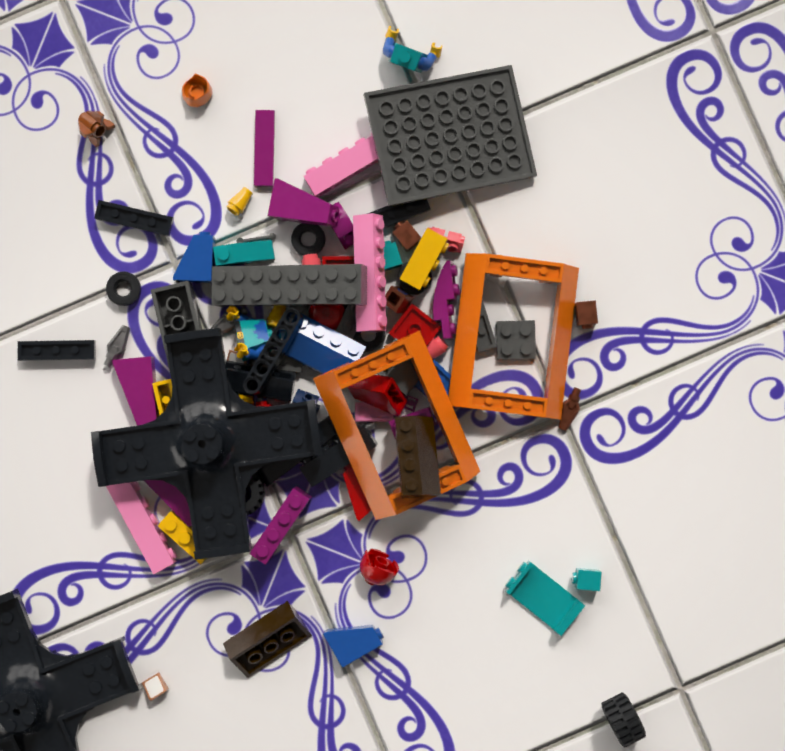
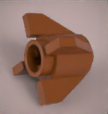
(93, 126)

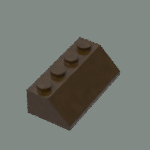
(417, 456)
(266, 639)

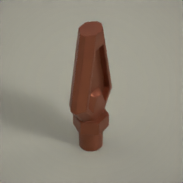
(570, 409)

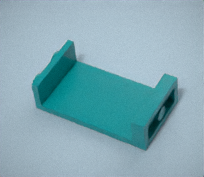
(544, 597)

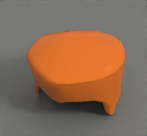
(196, 91)

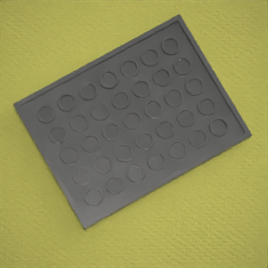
(449, 135)

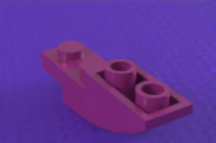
(446, 291)

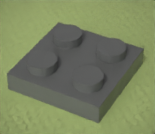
(516, 340)

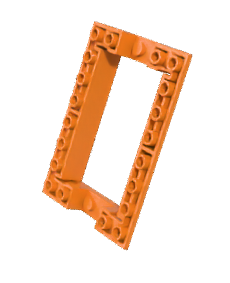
(474, 272)
(330, 387)

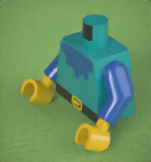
(408, 57)
(250, 332)

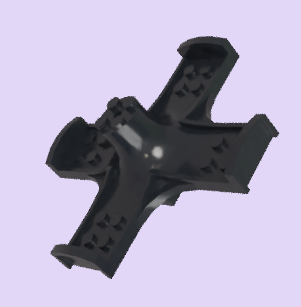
(207, 443)
(49, 691)

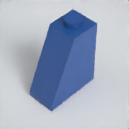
(197, 260)
(353, 642)

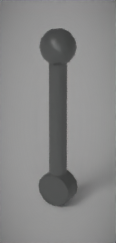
(271, 236)

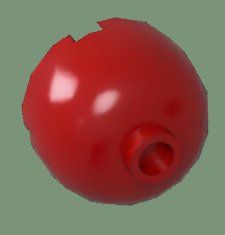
(327, 315)
(377, 568)

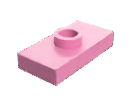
(368, 413)

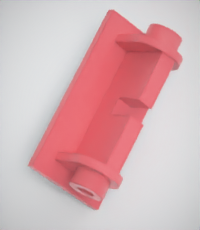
(454, 239)

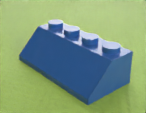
(322, 346)

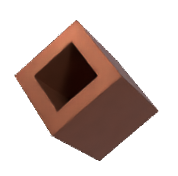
(406, 235)
(398, 299)
(586, 314)

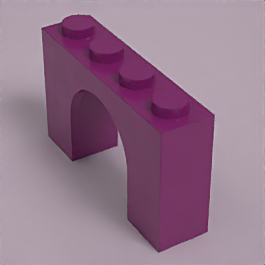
(280, 525)

